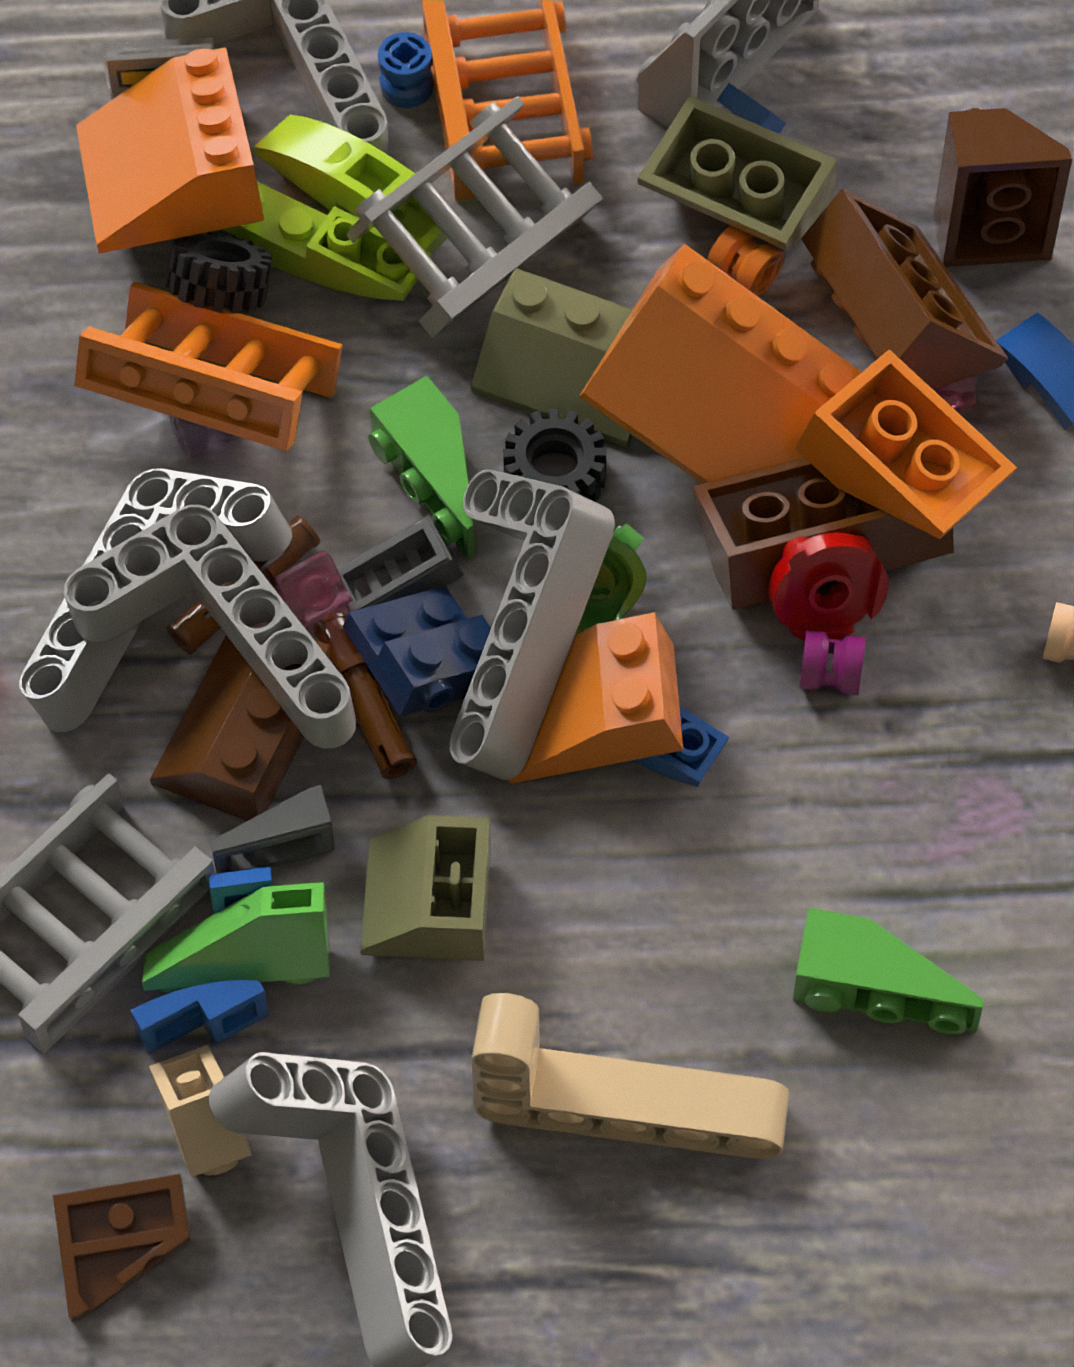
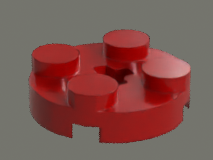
(820, 559)

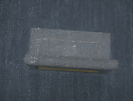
(133, 61)

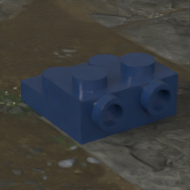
(419, 648)

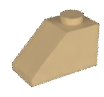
(184, 1092)

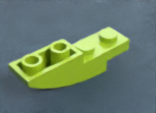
(342, 171)
(320, 252)

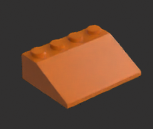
(170, 156)
(713, 373)

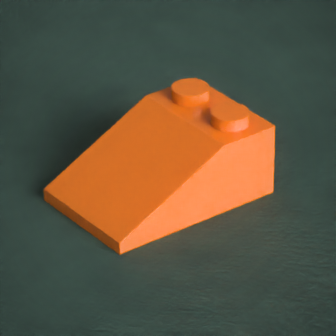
(903, 449)
(610, 701)

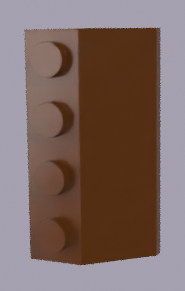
(899, 292)
(759, 511)

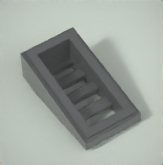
(403, 546)
(277, 836)

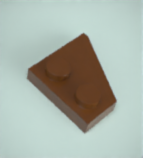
(117, 1236)

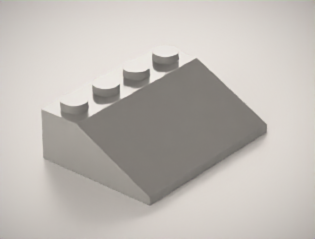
(715, 49)

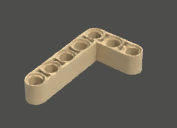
(616, 1097)

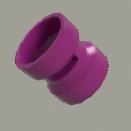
(846, 662)

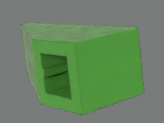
(425, 444)
(261, 938)
(868, 970)

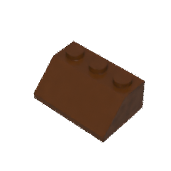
(998, 189)
(231, 740)

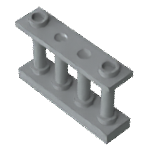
(486, 266)
(135, 924)

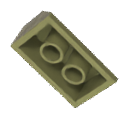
(741, 173)
(546, 348)

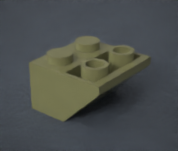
(428, 889)

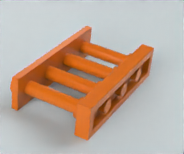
(455, 73)
(199, 390)

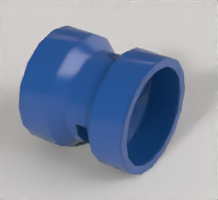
(405, 70)

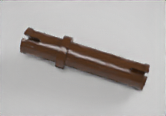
(194, 629)
(368, 700)

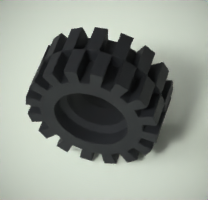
(219, 272)
(560, 437)

